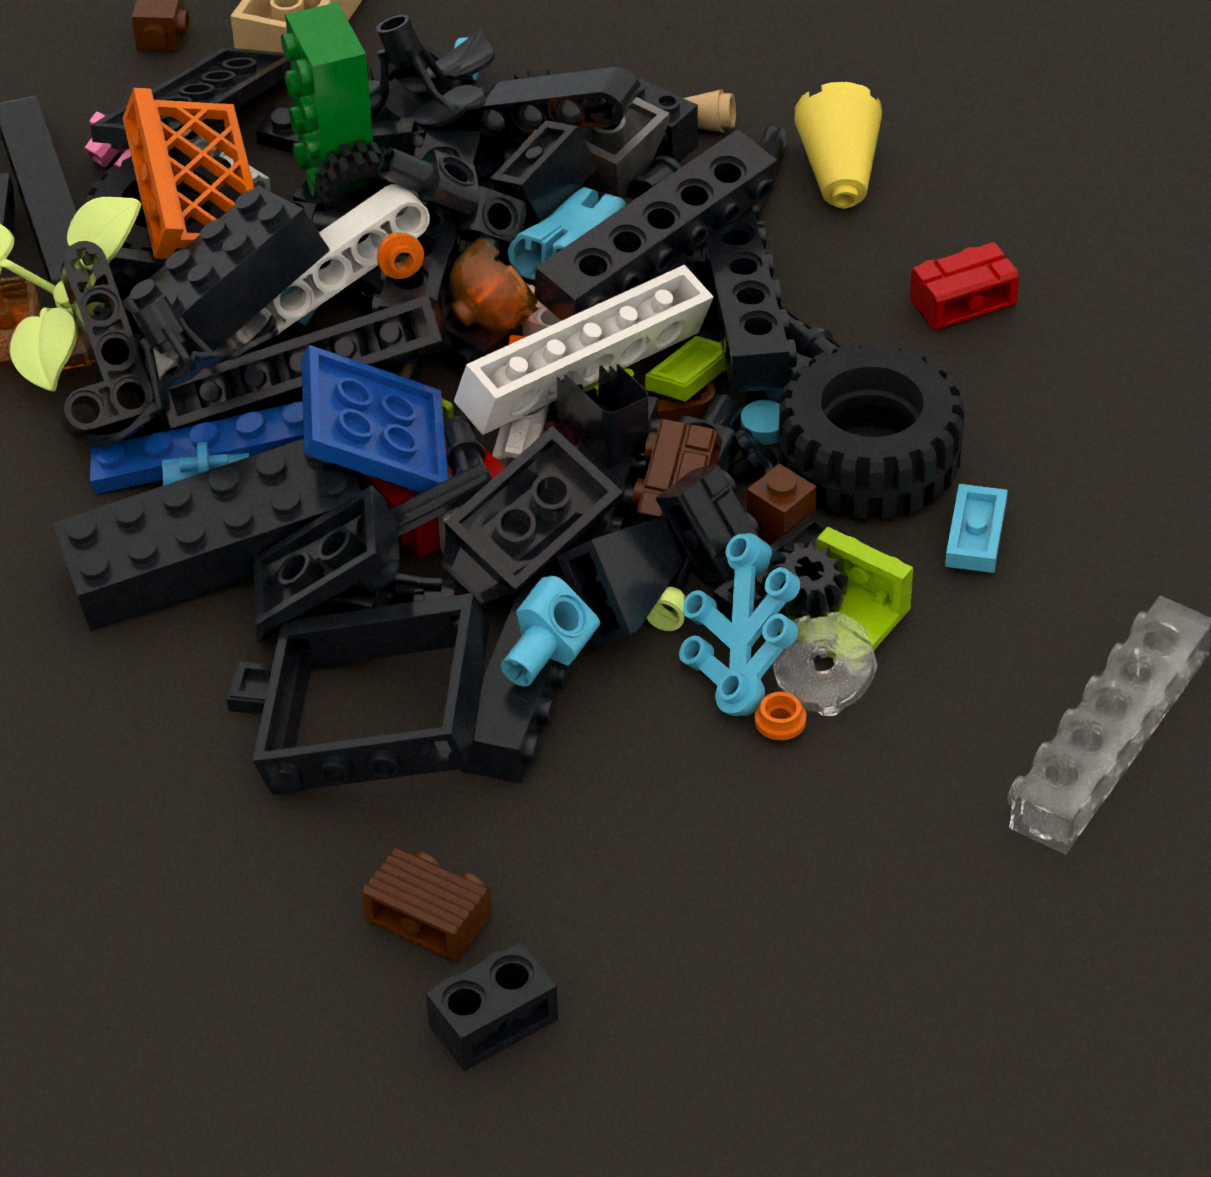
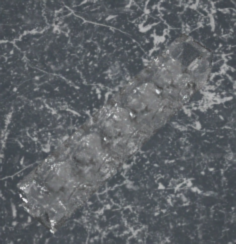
(1109, 725)

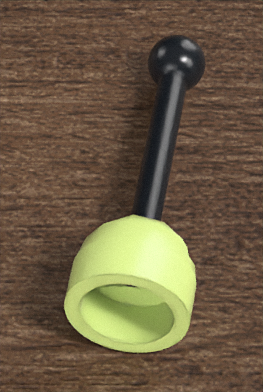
(668, 610)

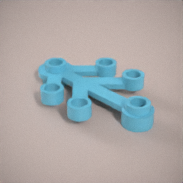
(740, 685)

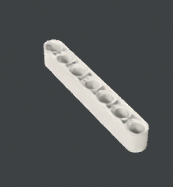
(348, 262)

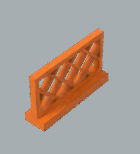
(160, 174)

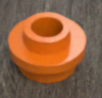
(393, 246)
(780, 716)

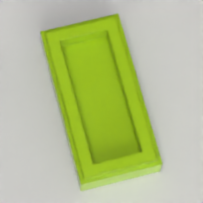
(687, 369)

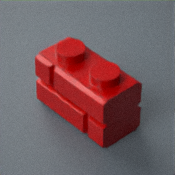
(963, 286)

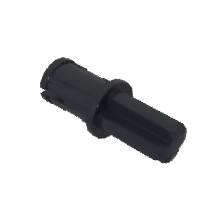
(463, 446)

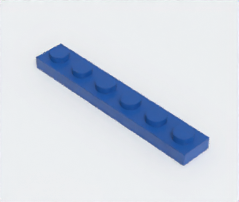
(140, 458)

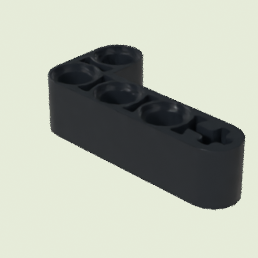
(572, 98)
(96, 336)

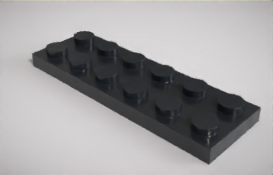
(220, 78)

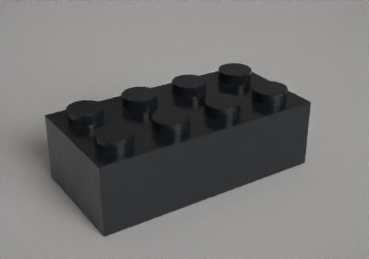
(233, 268)

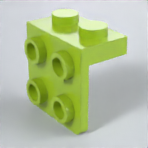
(877, 585)

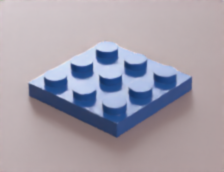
(372, 421)

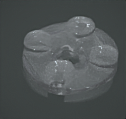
(844, 682)

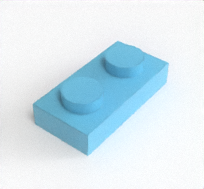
(976, 528)

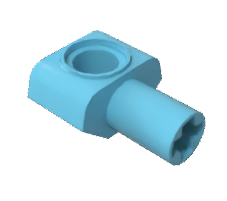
(552, 626)

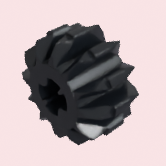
(820, 579)

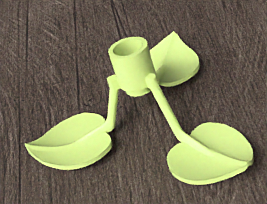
(46, 342)

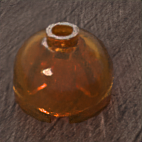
(489, 290)

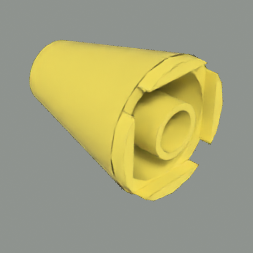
(840, 139)

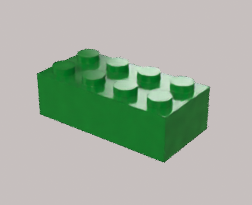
(327, 88)

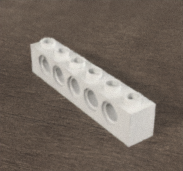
(608, 334)

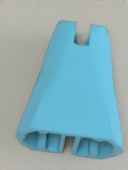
(562, 227)

